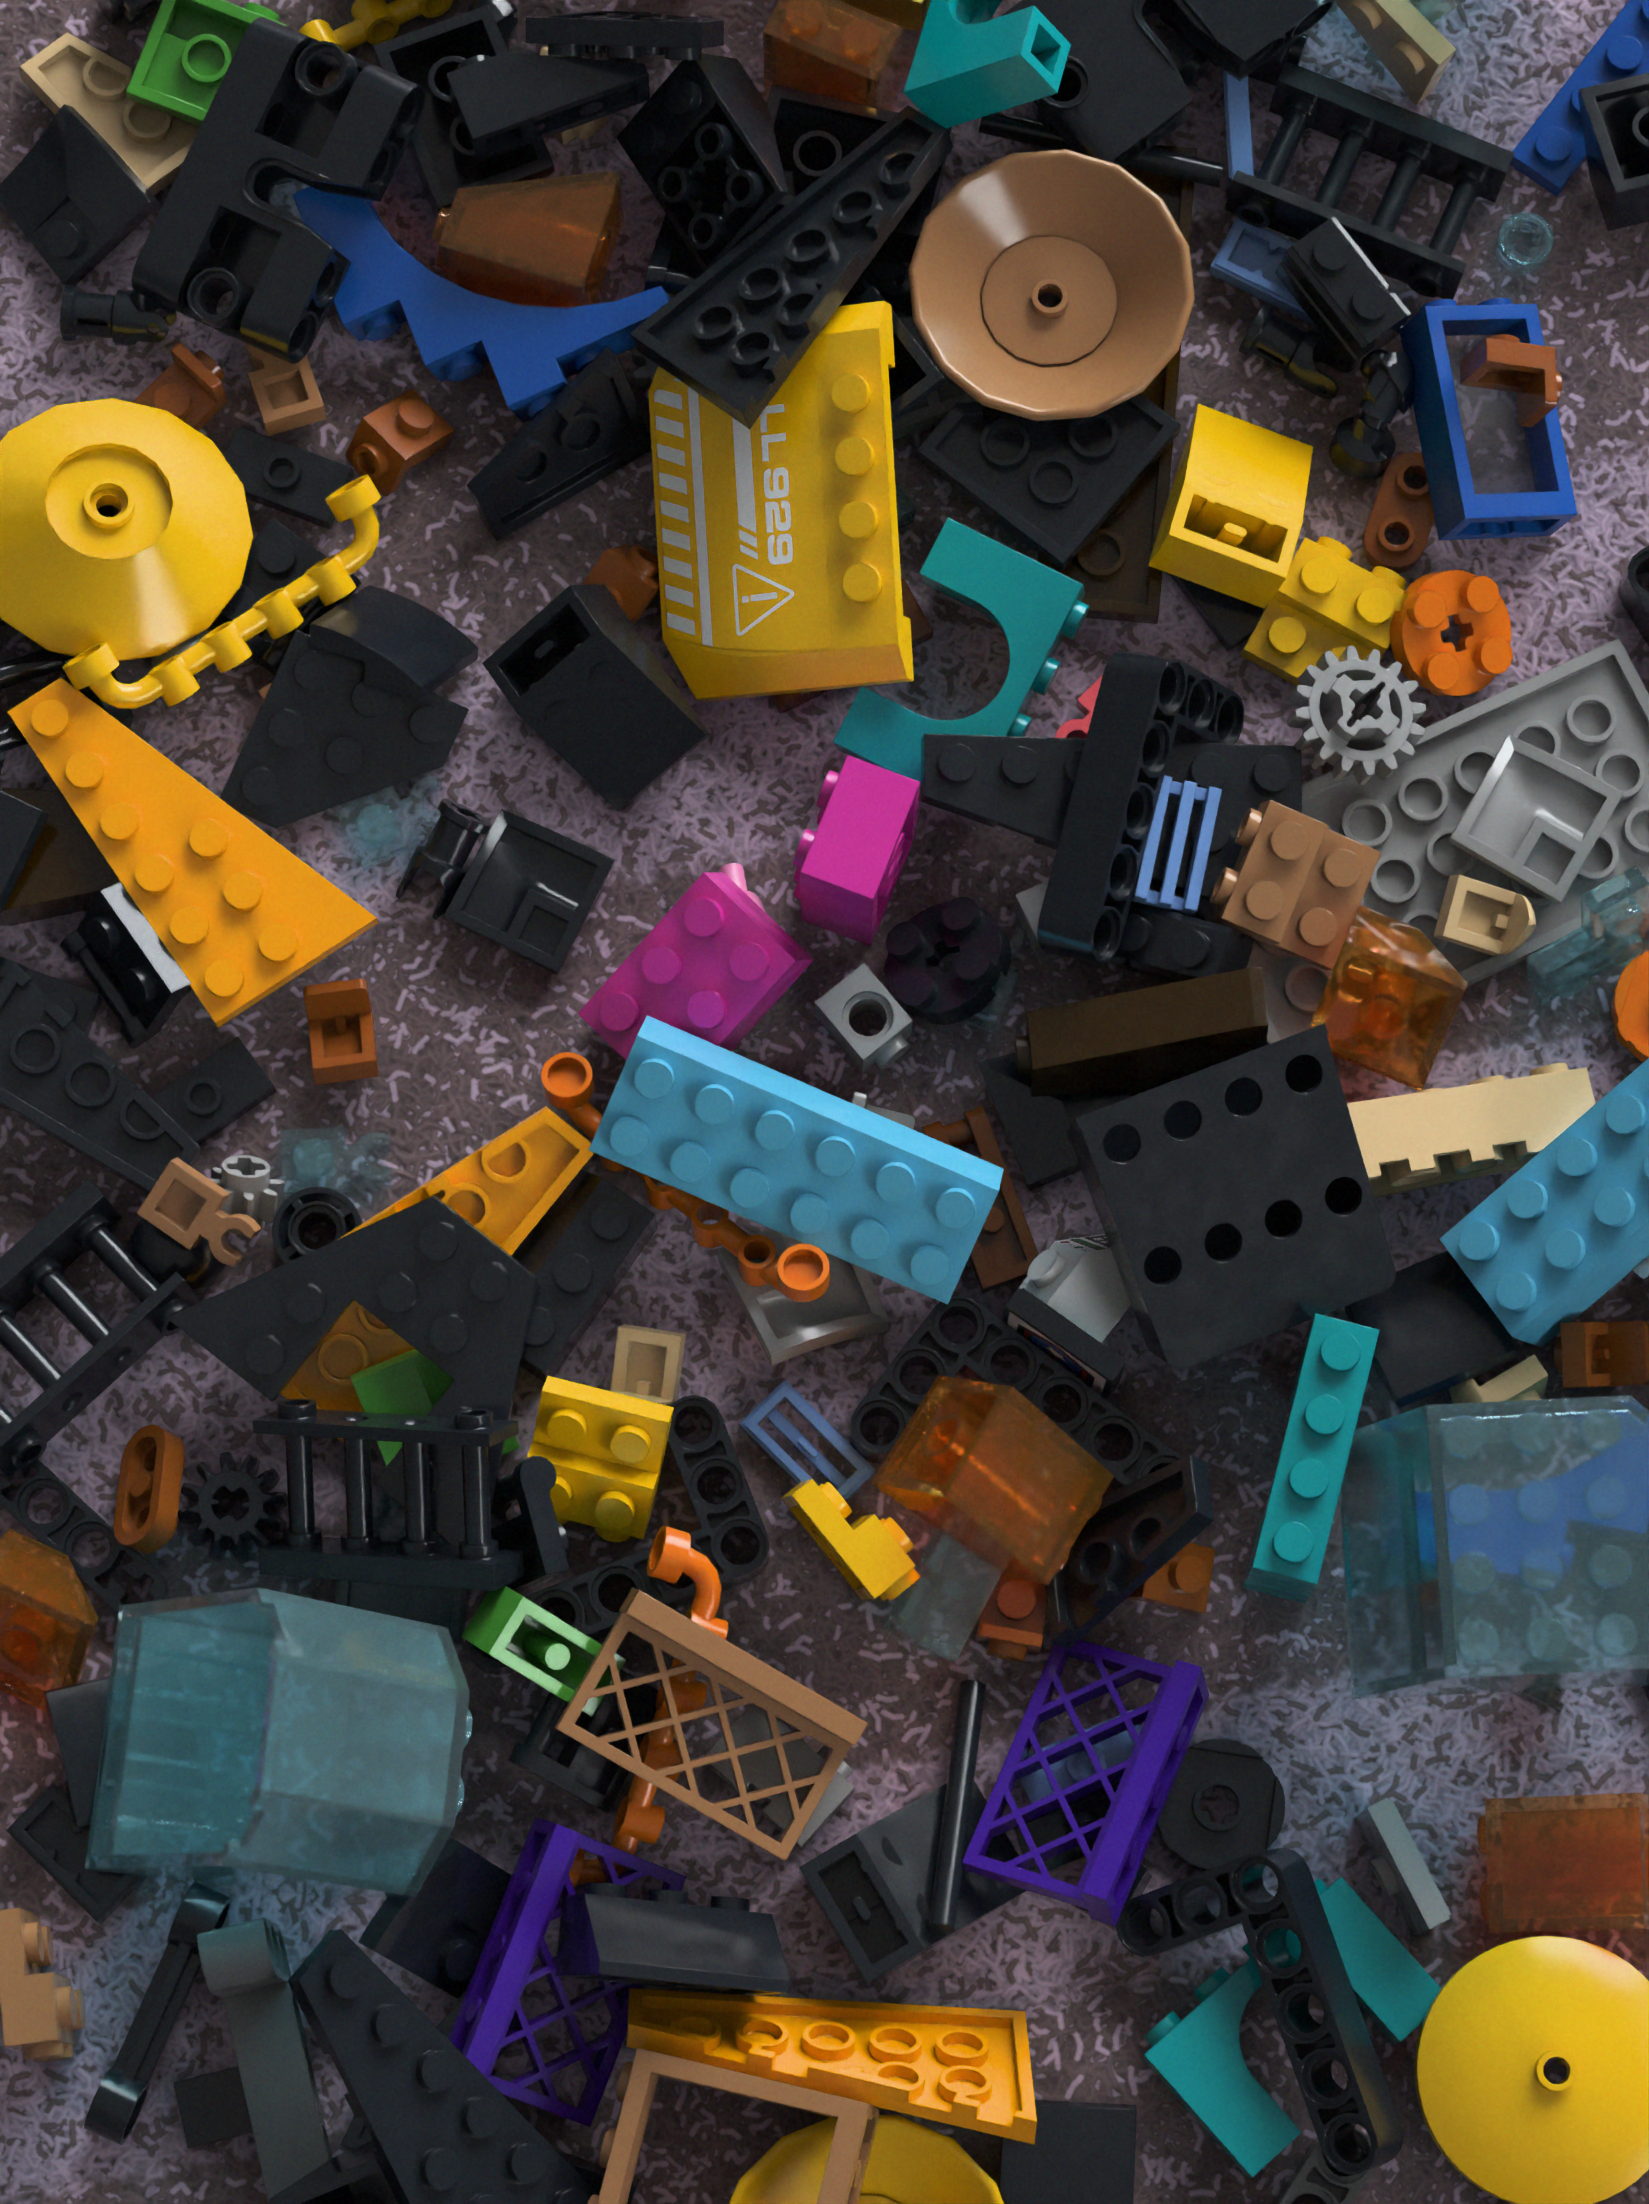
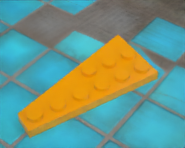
(205, 877)
(496, 1189)
(899, 2057)

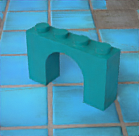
(983, 65)
(1029, 606)
(1312, 1458)
(1203, 2055)

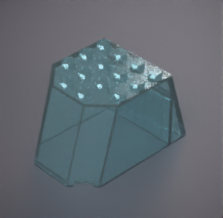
(1498, 1548)
(279, 1746)

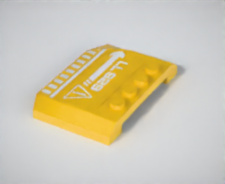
(786, 530)

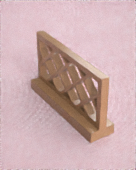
(739, 1673)

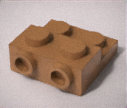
(1294, 883)
(36, 2007)

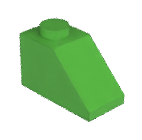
(536, 1644)

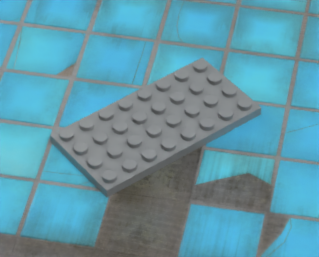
(1581, 712)

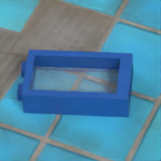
(1479, 463)

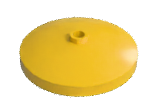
(1486, 2081)

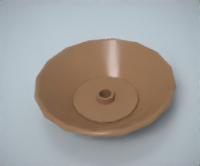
(1063, 230)

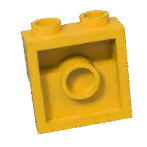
(1325, 608)
(604, 1456)
(866, 1553)

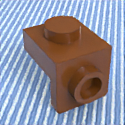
(1516, 367)
(396, 440)
(630, 577)
(341, 1031)
(1603, 1353)
(1181, 1582)

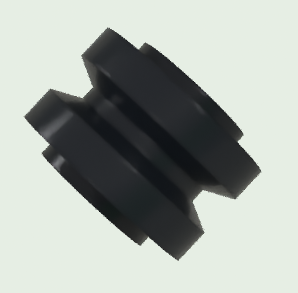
(304, 1210)

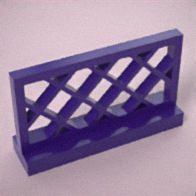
(1139, 1796)
(508, 1964)

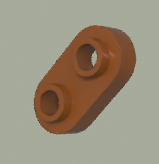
(1402, 510)
(149, 1489)

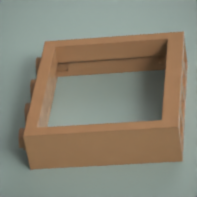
(637, 2088)

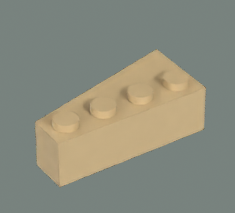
(1466, 1129)

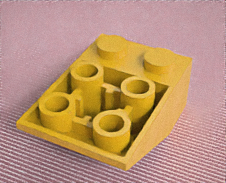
(1234, 507)

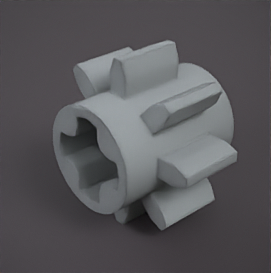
(249, 1188)

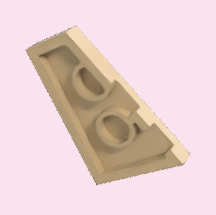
(1402, 41)
(96, 88)

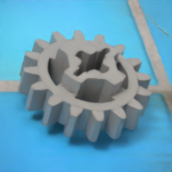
(1325, 706)

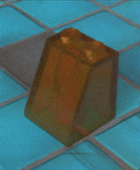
(838, 50)
(533, 238)
(995, 1477)
(1566, 1865)

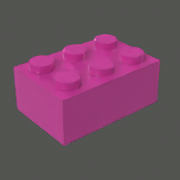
(858, 850)
(702, 969)

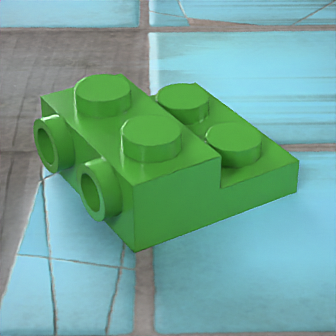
(190, 54)

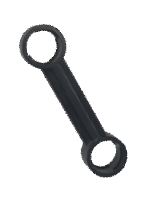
(127, 2082)

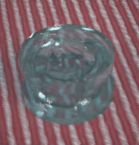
(1537, 255)

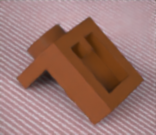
(188, 388)
(1013, 1619)

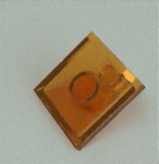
(1389, 999)
(43, 1620)

